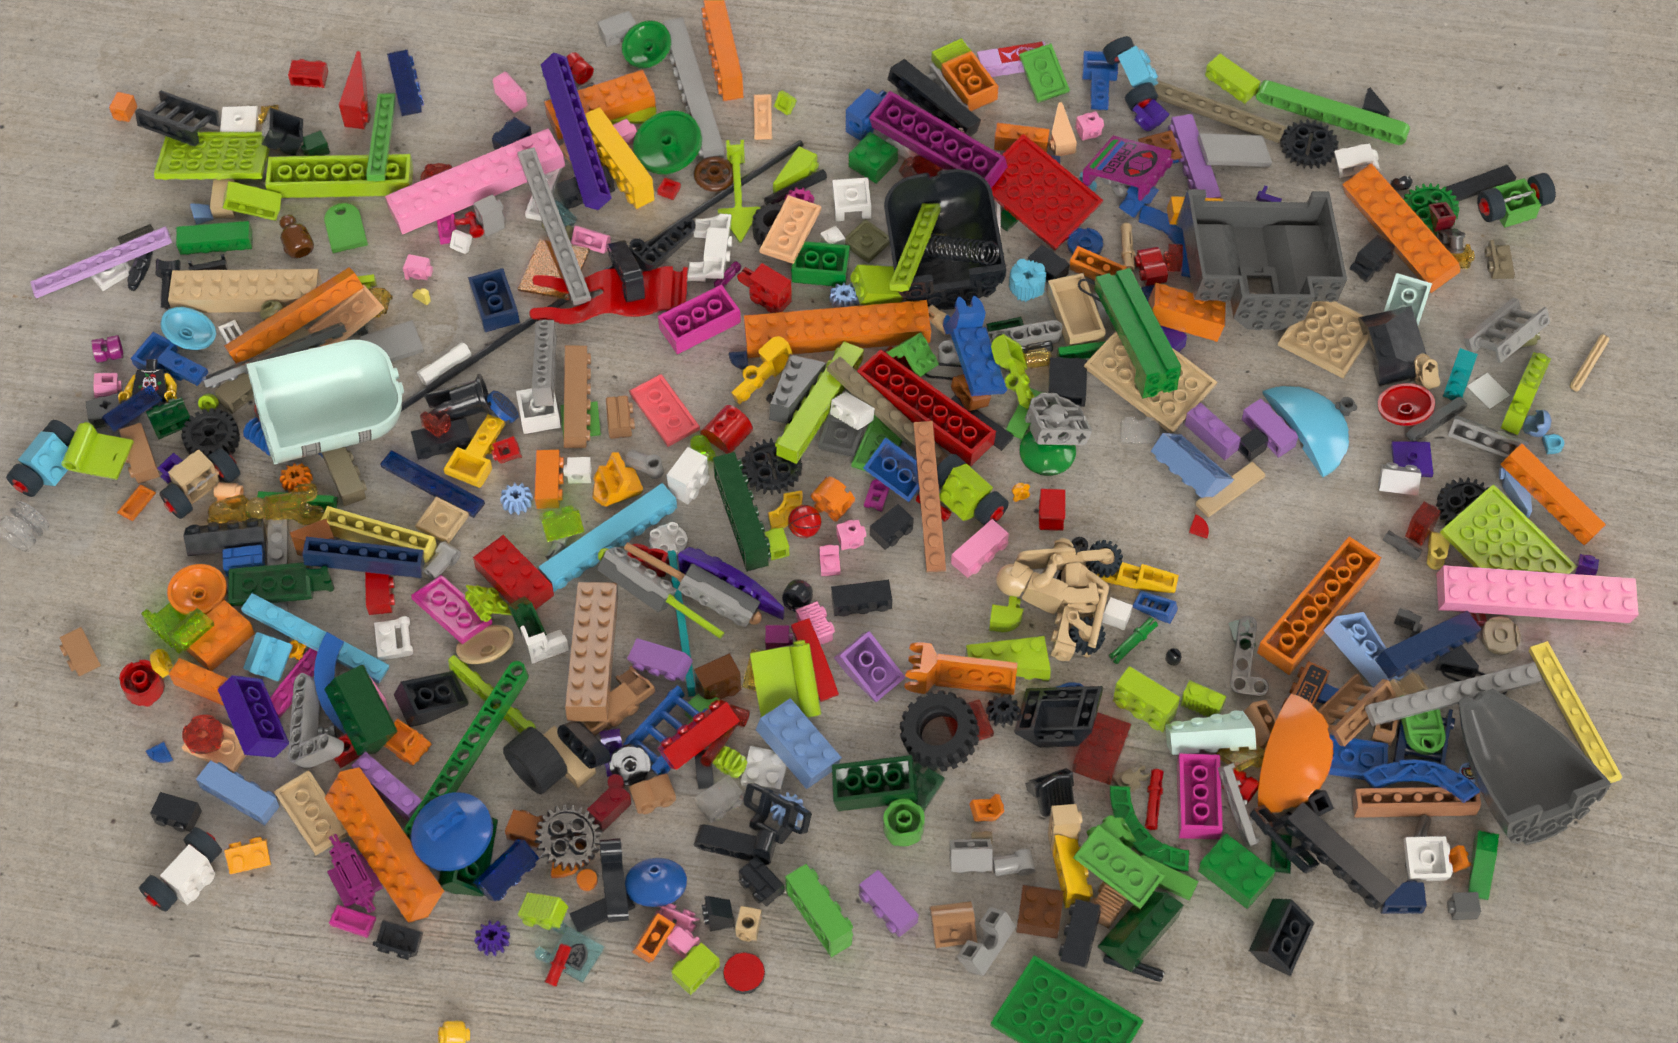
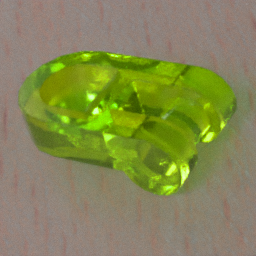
(702, 445)

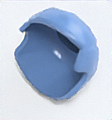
(1537, 424)

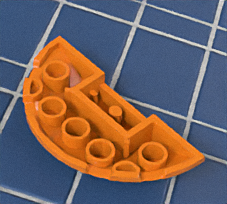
(1295, 756)

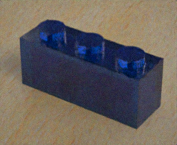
(131, 408)
(507, 870)

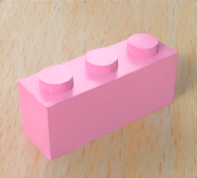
(980, 548)

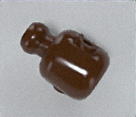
(295, 238)

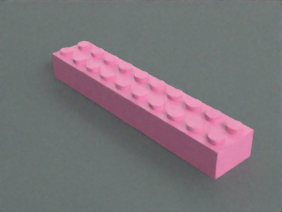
(470, 182)
(1537, 594)

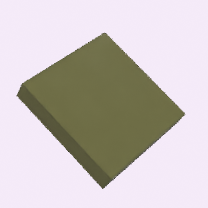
(867, 241)

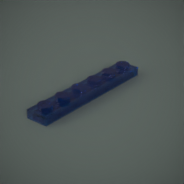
(432, 483)

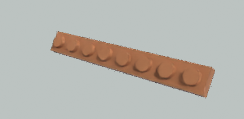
(929, 496)

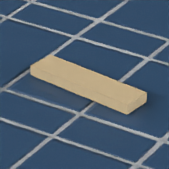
(1242, 482)

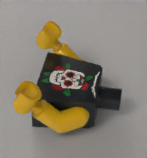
(158, 378)

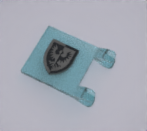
(582, 956)

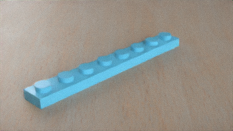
(310, 635)

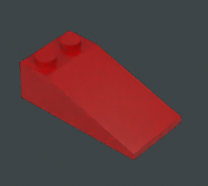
(354, 98)

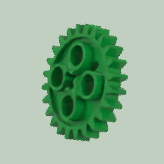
(1427, 196)

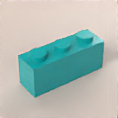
(1460, 374)

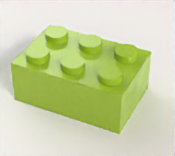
(1145, 699)

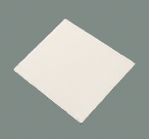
(1488, 390)

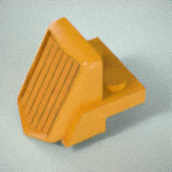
(615, 482)

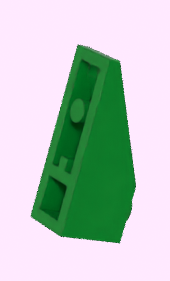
(1483, 863)

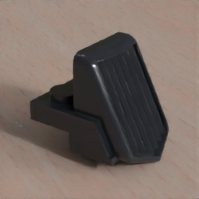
(1052, 790)

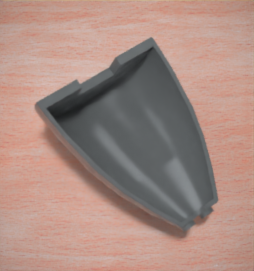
(1526, 768)

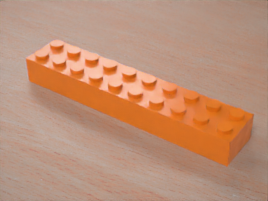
(828, 328)

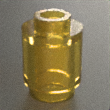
(1037, 358)

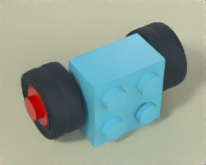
(1137, 69)
(42, 460)

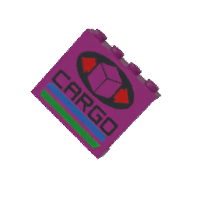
(1129, 164)

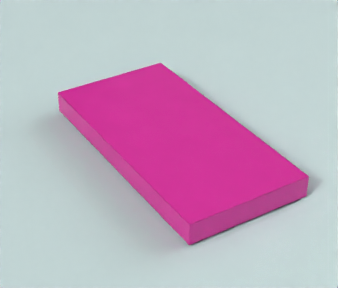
(450, 609)

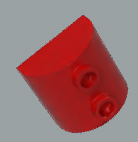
(727, 429)

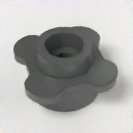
(1349, 403)

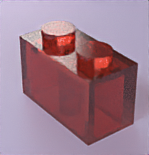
(1422, 523)

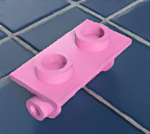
(684, 919)

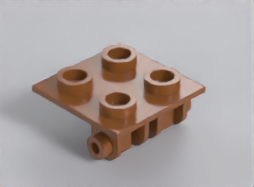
(1163, 140)

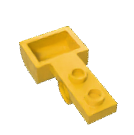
(774, 358)
(471, 463)

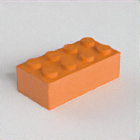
(1180, 312)

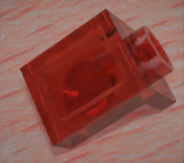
(435, 425)

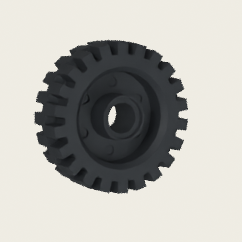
(215, 423)

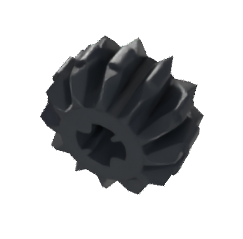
(997, 704)

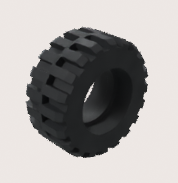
(922, 713)

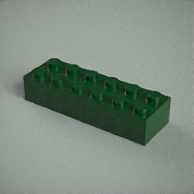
(741, 511)

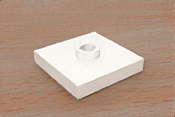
(239, 119)

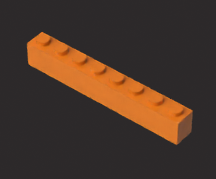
(294, 316)

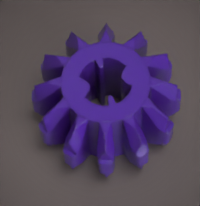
(484, 936)

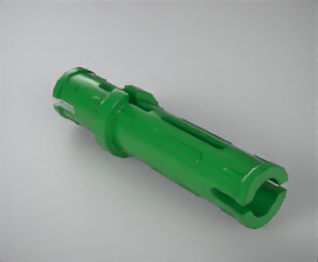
(1140, 634)

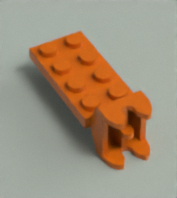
(958, 672)

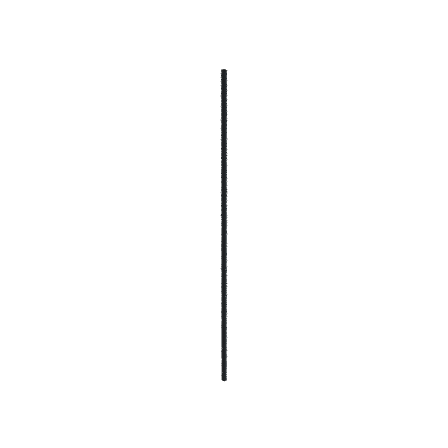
(558, 303)

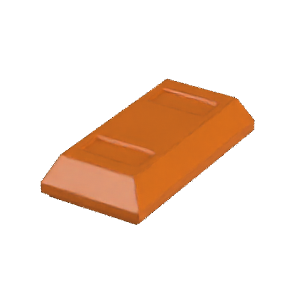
(136, 502)

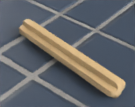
(1589, 362)

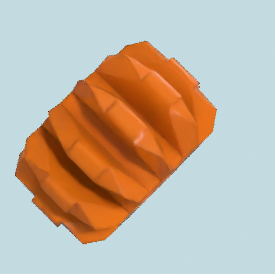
(295, 475)

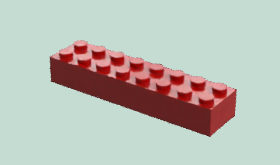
(921, 402)

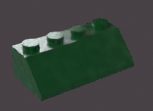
(361, 710)
(873, 782)
(462, 880)
(1141, 929)

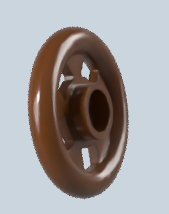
(711, 170)

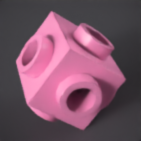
(1089, 125)
(850, 534)

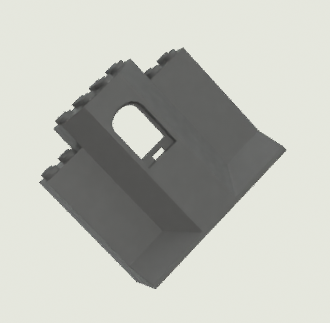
(1273, 240)

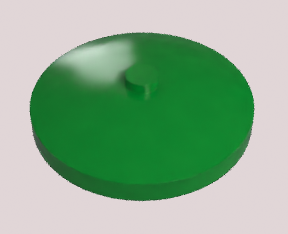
(667, 142)

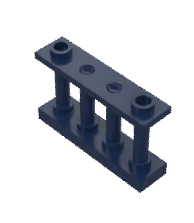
(1403, 749)

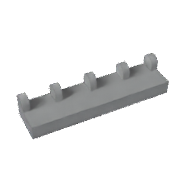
(1237, 805)

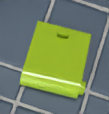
(96, 452)

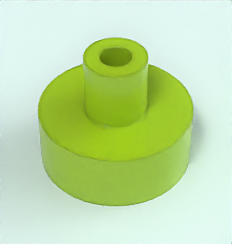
(208, 401)

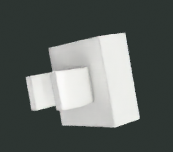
(460, 241)

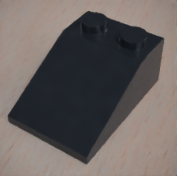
(429, 698)

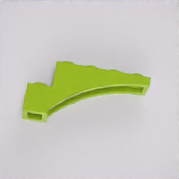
(1525, 393)

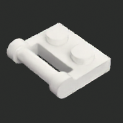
(386, 638)

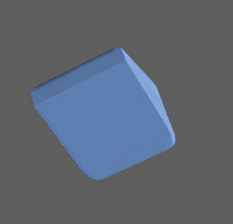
(201, 213)

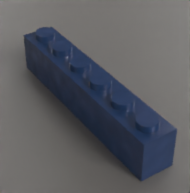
(363, 557)
(1428, 645)

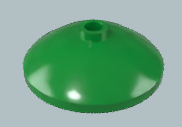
(641, 39)
(1044, 458)

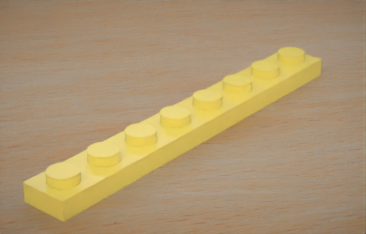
(1574, 710)

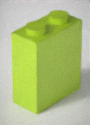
(873, 285)

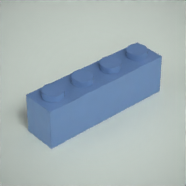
(238, 792)

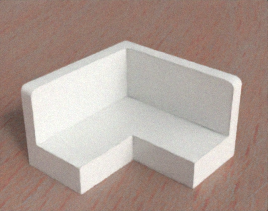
(542, 647)

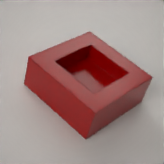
(669, 188)

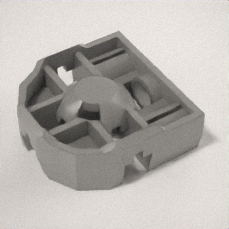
(1056, 419)

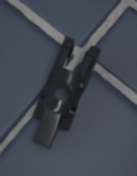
(138, 270)

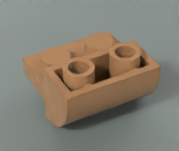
(953, 924)

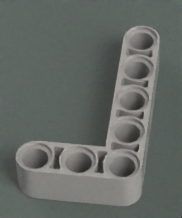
(304, 745)

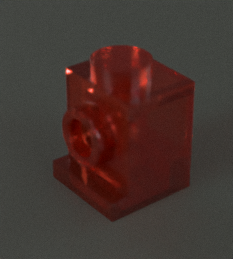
(1173, 257)

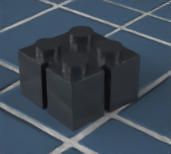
(282, 131)

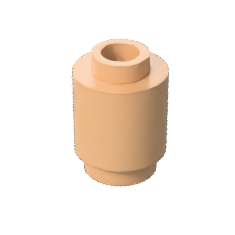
(227, 490)

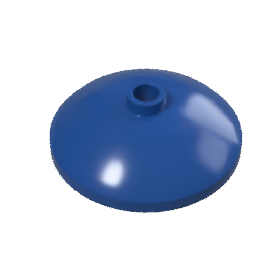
(655, 882)

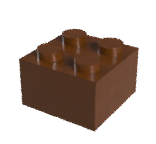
(718, 678)
(1040, 911)

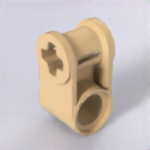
(1426, 372)

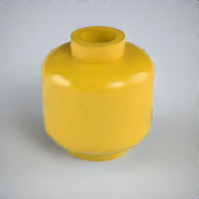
(453, 1032)

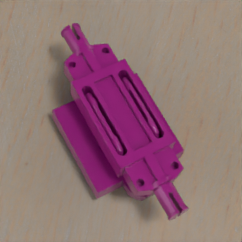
(352, 876)

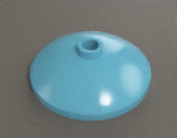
(188, 328)

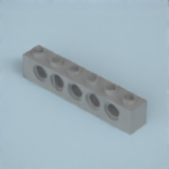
(544, 363)

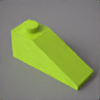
(798, 167)

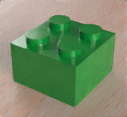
(873, 157)

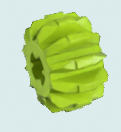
(730, 762)

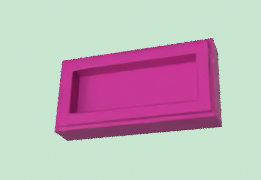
(352, 921)

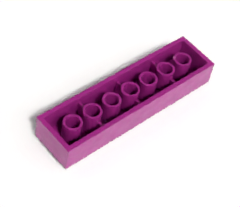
(935, 139)

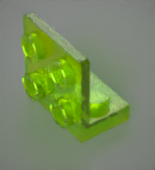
(561, 523)
(163, 621)
(189, 630)

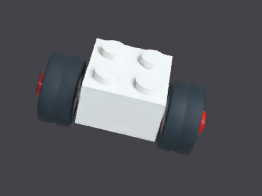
(186, 874)

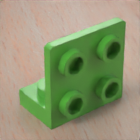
(917, 354)

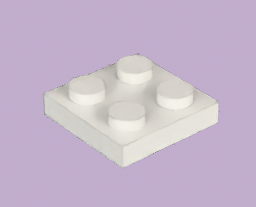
(764, 769)

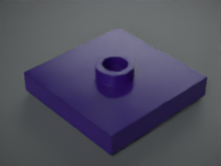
(1413, 454)

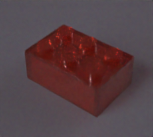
(1102, 749)

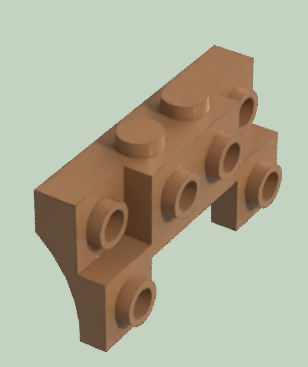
(623, 700)

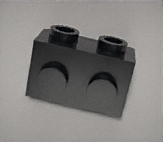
(398, 939)

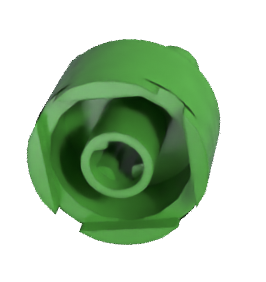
(903, 833)

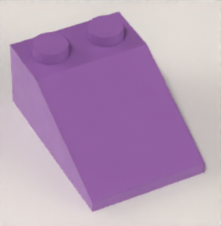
(869, 666)

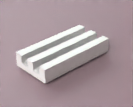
(228, 325)

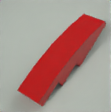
(824, 680)

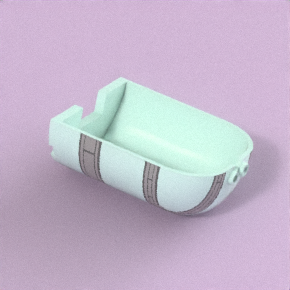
(325, 398)

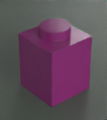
(777, 636)

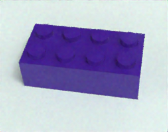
(253, 716)

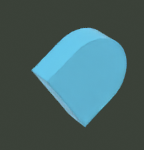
(1553, 443)

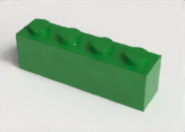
(214, 237)

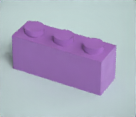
(1212, 431)
(1279, 434)
(659, 660)
(888, 903)

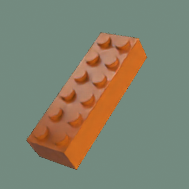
(722, 49)
(614, 97)

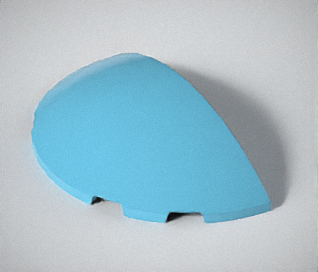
(1315, 421)

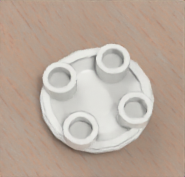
(668, 538)

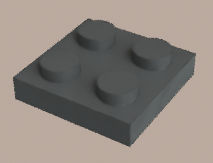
(839, 437)

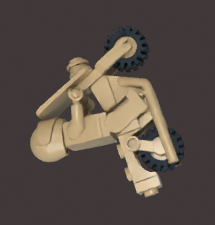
(1074, 598)

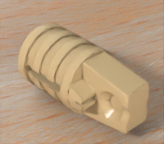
(936, 318)

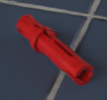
(1153, 806)

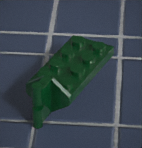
(277, 583)

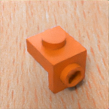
(987, 809)

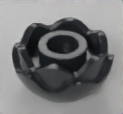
(1402, 183)

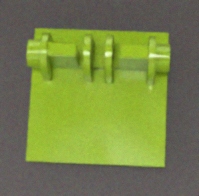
(486, 601)

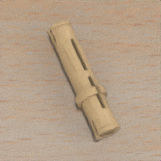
(1127, 246)

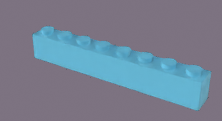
(612, 533)

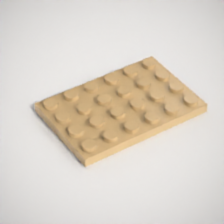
(1116, 371)

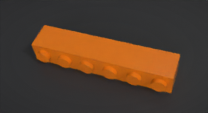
(1553, 494)

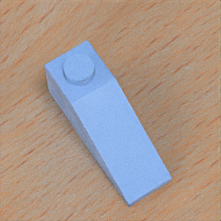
(1517, 493)

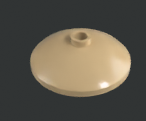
(486, 645)

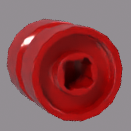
(580, 69)
(1248, 786)

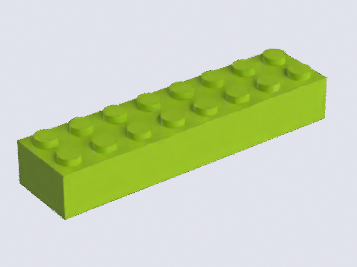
(335, 176)

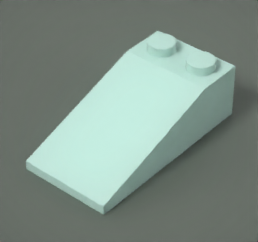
(1408, 292)

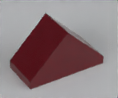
(1441, 216)

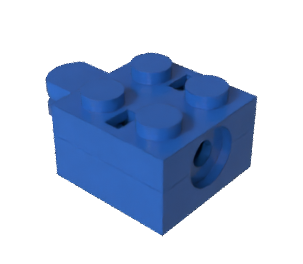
(859, 111)

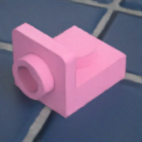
(829, 560)

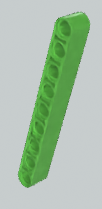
(1333, 112)

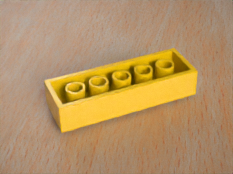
(620, 160)

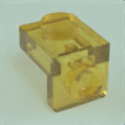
(1465, 258)

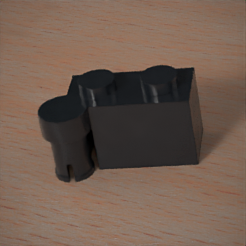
(1372, 258)

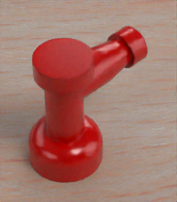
(476, 230)

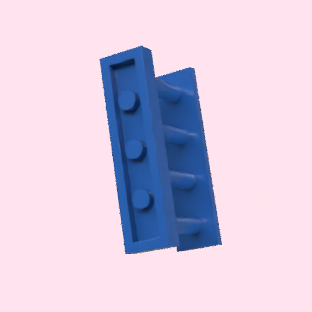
(648, 727)

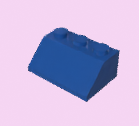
(894, 469)

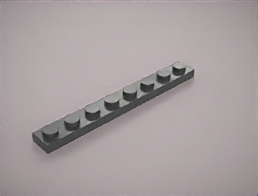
(317, 338)

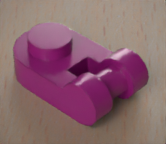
(879, 490)

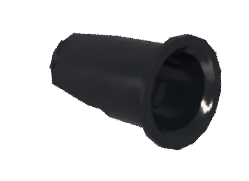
(460, 400)

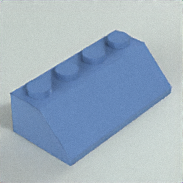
(1191, 465)

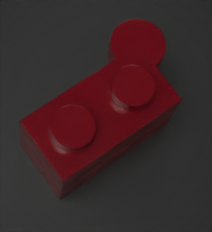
(610, 803)

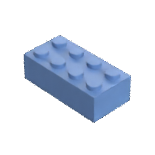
(798, 743)

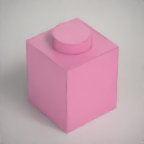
(626, 131)

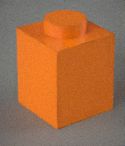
(123, 107)

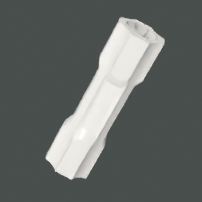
(453, 357)

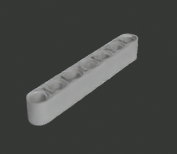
(1025, 334)

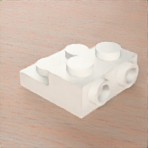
(1427, 858)

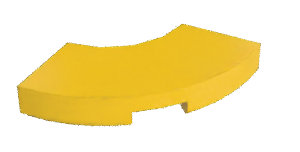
(779, 517)
(161, 662)

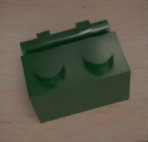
(168, 417)

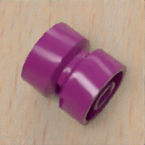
(113, 346)

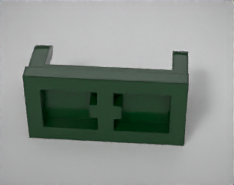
(526, 615)

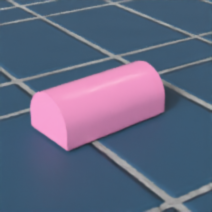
(590, 239)

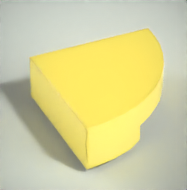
(422, 295)

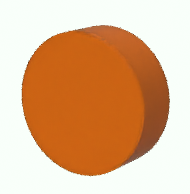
(587, 879)

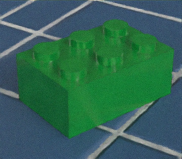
(821, 264)
(1236, 871)

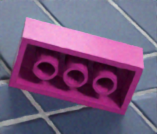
(699, 319)
(1199, 796)

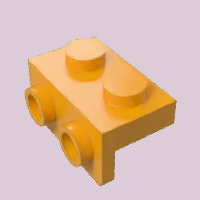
(247, 856)

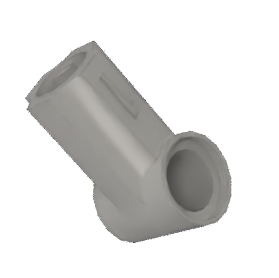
(645, 463)
(444, 556)
(1019, 862)

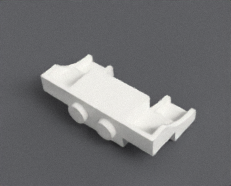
(716, 252)

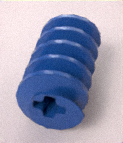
(254, 433)

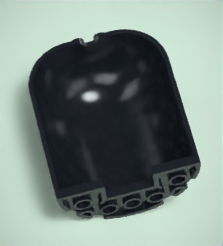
(965, 213)

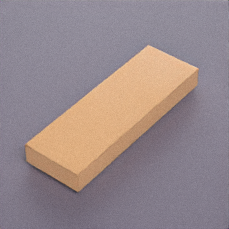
(762, 117)

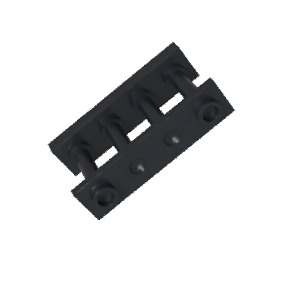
(177, 130)

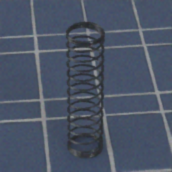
(933, 255)

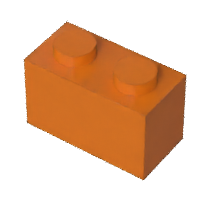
(653, 938)

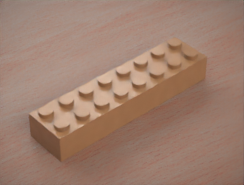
(592, 652)

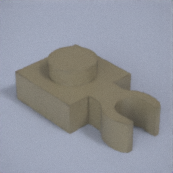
(1130, 779)

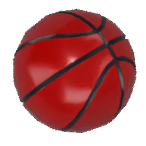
(804, 521)

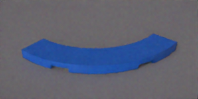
(1160, 221)
(325, 672)
(1424, 772)

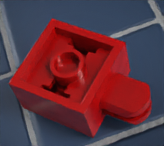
(767, 288)

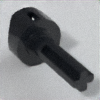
(164, 271)

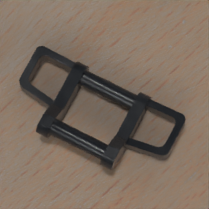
(763, 810)
(1270, 829)

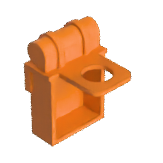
(407, 743)

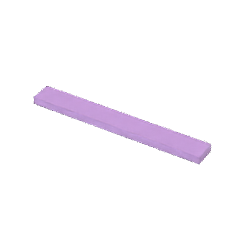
(101, 262)

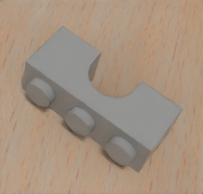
(997, 929)

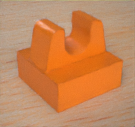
(1458, 858)

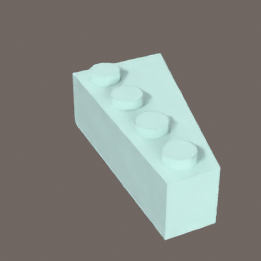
(1211, 733)

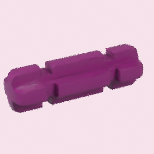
(728, 274)

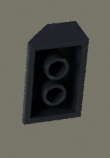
(1282, 935)

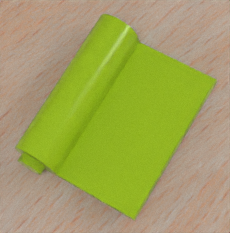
(785, 675)

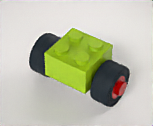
(968, 492)

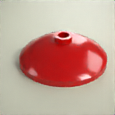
(1406, 404)

